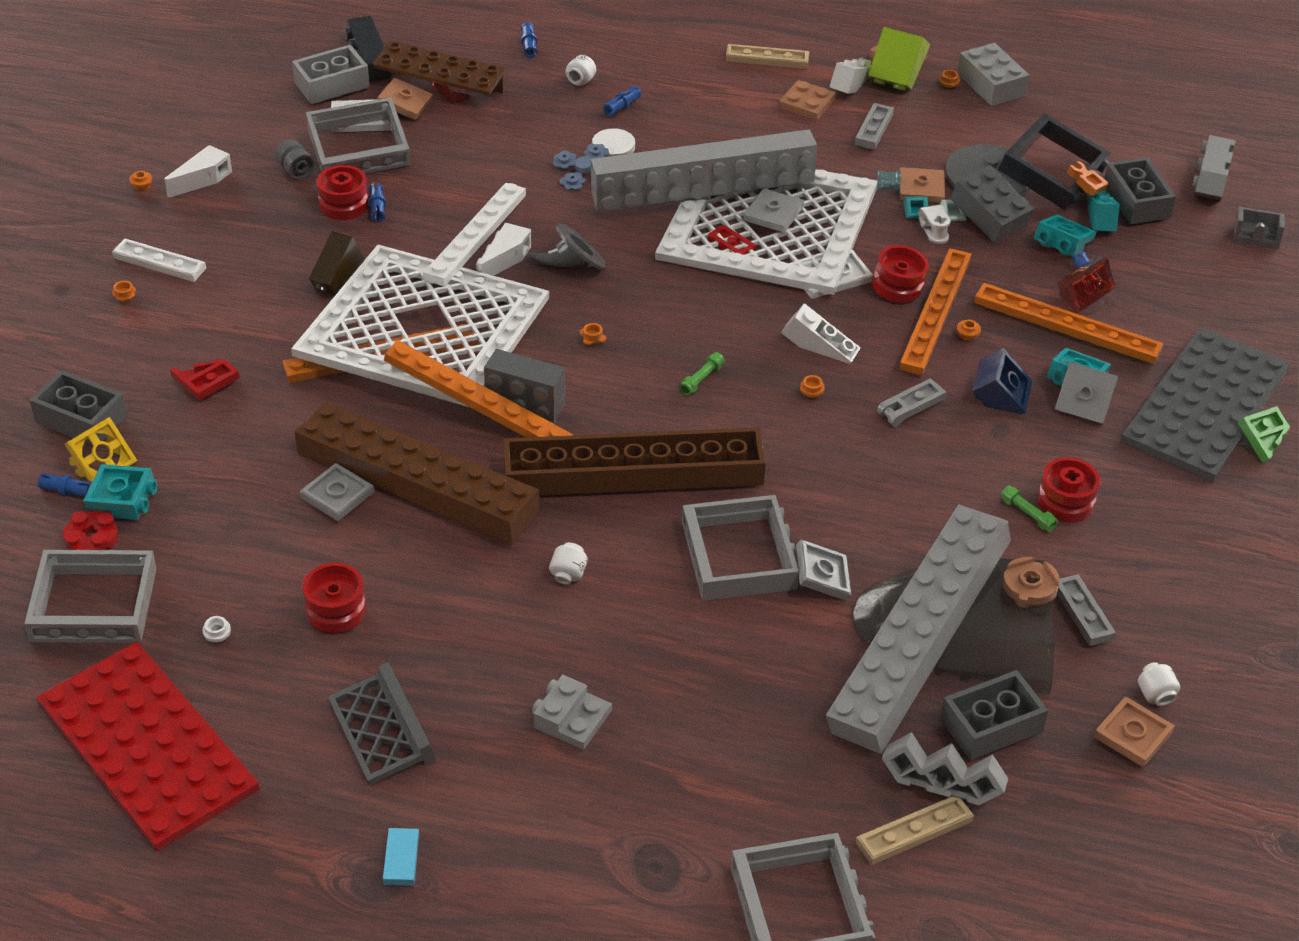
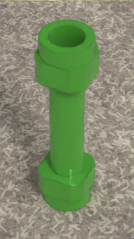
(690, 384)
(1045, 520)

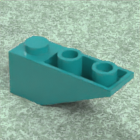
(1102, 211)

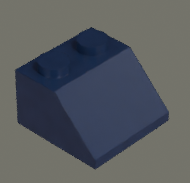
(1002, 383)

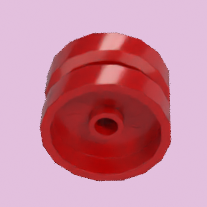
(342, 192)
(900, 274)
(1069, 489)
(334, 597)

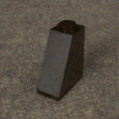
(336, 264)

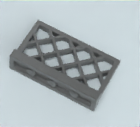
(405, 720)

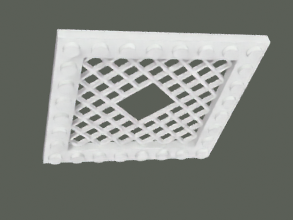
(678, 248)
(315, 345)

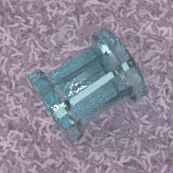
(888, 179)

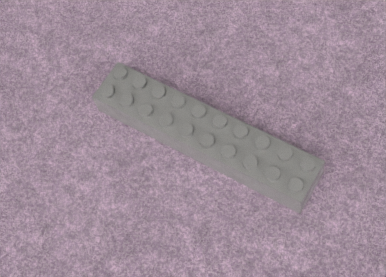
(703, 170)
(918, 629)

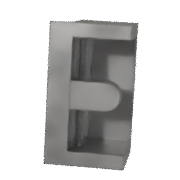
(1258, 228)

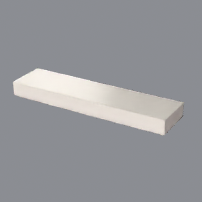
(159, 260)

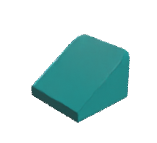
(912, 206)

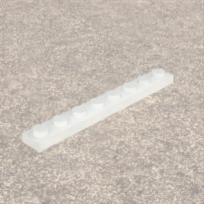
(474, 234)

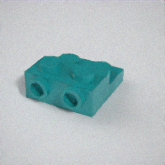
(1063, 235)
(1061, 362)
(121, 490)

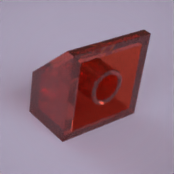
(1087, 284)

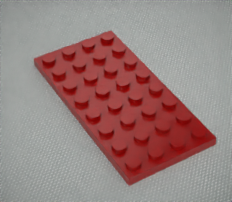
(147, 745)

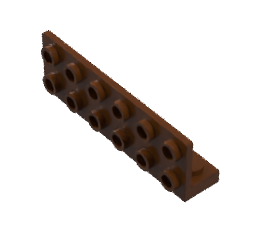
(441, 68)

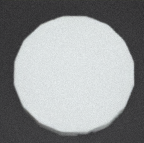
(616, 140)

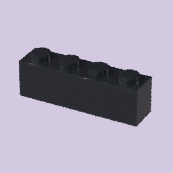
(367, 43)

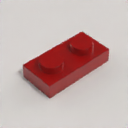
(731, 241)

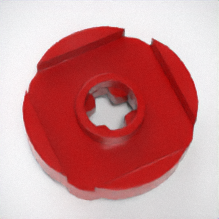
(82, 523)

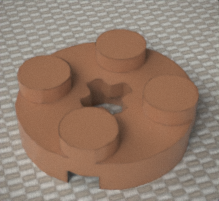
(1027, 593)

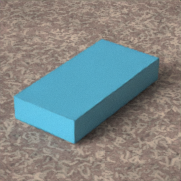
(401, 857)

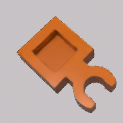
(1089, 180)

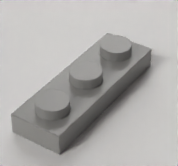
(874, 126)
(1084, 610)

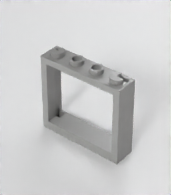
(359, 113)
(740, 511)
(90, 628)
(794, 853)

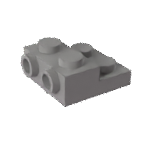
(570, 712)

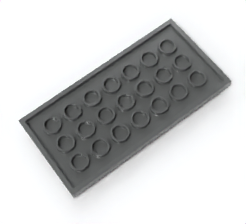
(1201, 399)

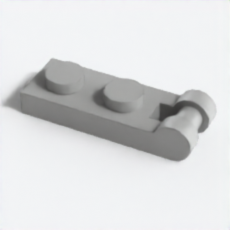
(911, 402)

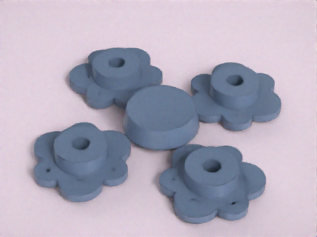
(582, 165)

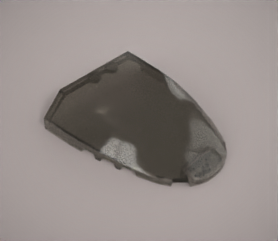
(991, 638)

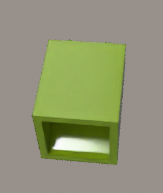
(898, 58)

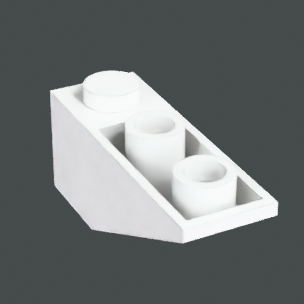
(850, 75)
(200, 171)
(506, 250)
(817, 335)

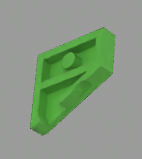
(1264, 431)

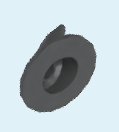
(570, 251)

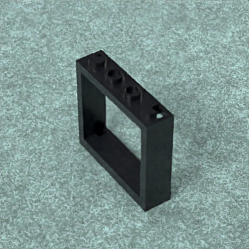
(1038, 180)

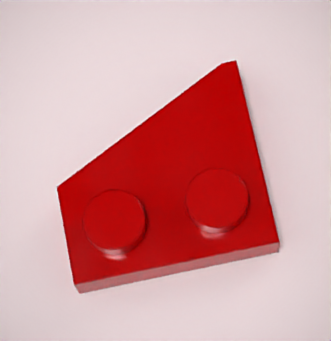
(206, 377)

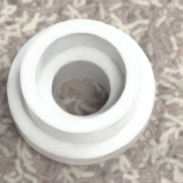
(216, 629)

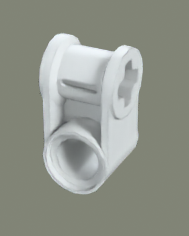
(935, 223)

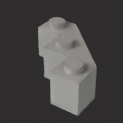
(1213, 167)
(944, 771)

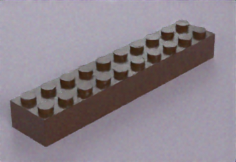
(637, 461)
(419, 472)

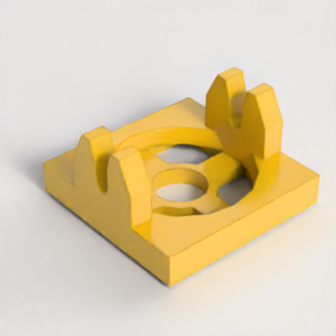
(115, 443)

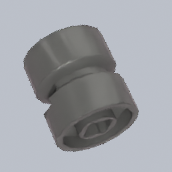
(295, 159)

